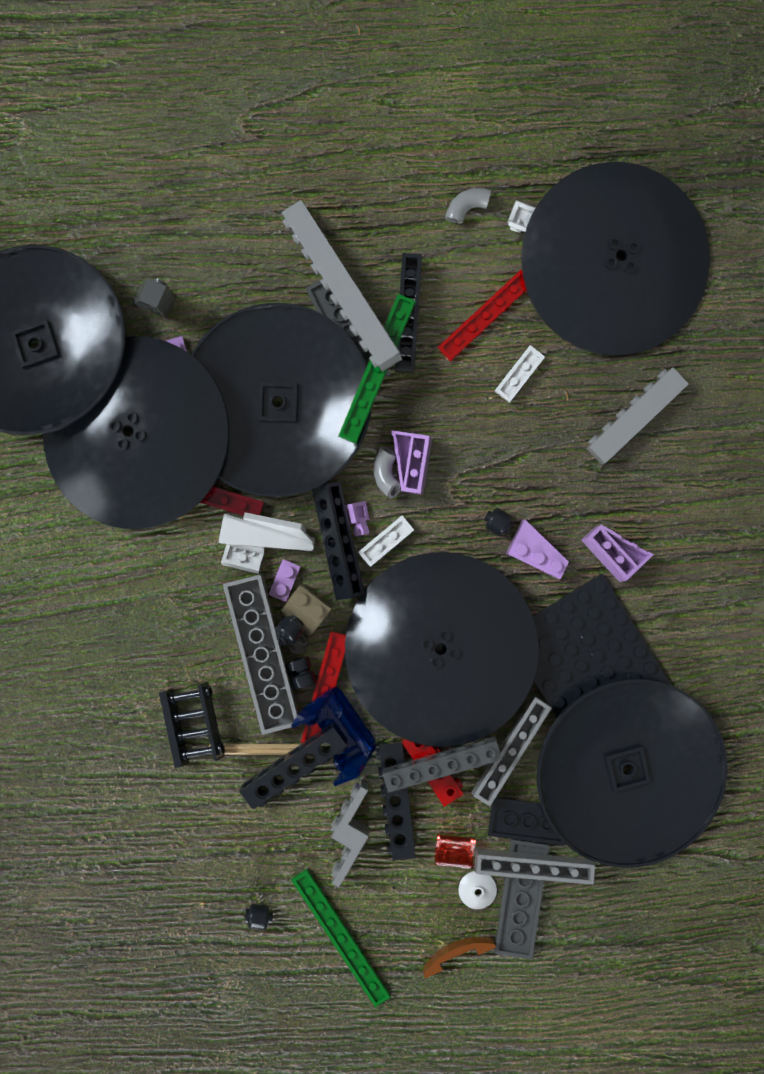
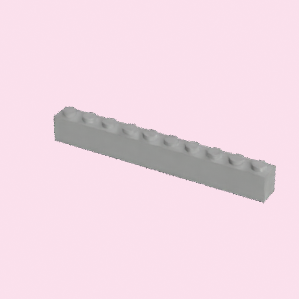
(341, 285)

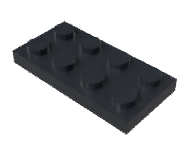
(520, 821)

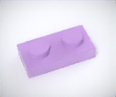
(284, 580)

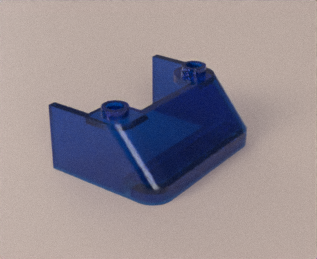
(361, 744)

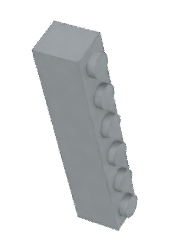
(641, 411)
(511, 750)
(534, 866)

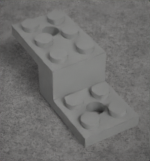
(349, 832)

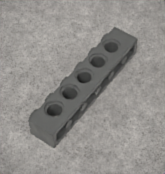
(441, 764)

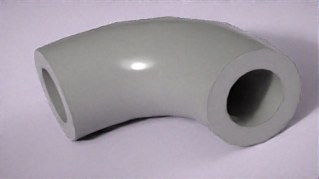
(465, 201)
(383, 472)

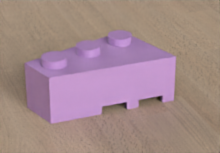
(412, 460)
(536, 551)
(615, 552)

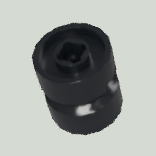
(301, 672)

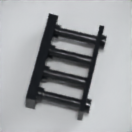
(174, 729)

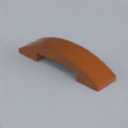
(434, 964)

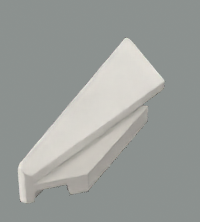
(265, 532)

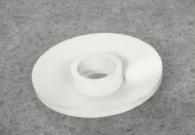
(471, 883)

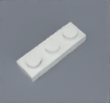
(519, 374)
(386, 541)

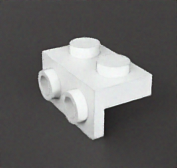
(520, 216)
(243, 557)

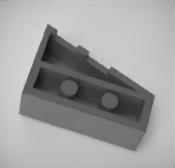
(155, 297)

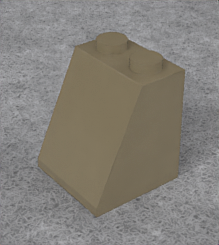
(307, 607)

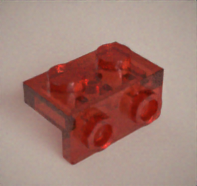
(454, 851)

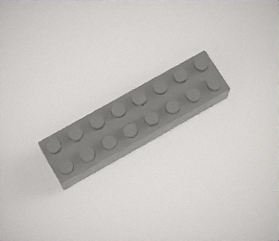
(261, 653)

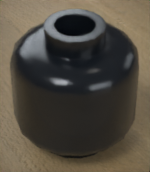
(498, 522)
(289, 630)
(258, 917)

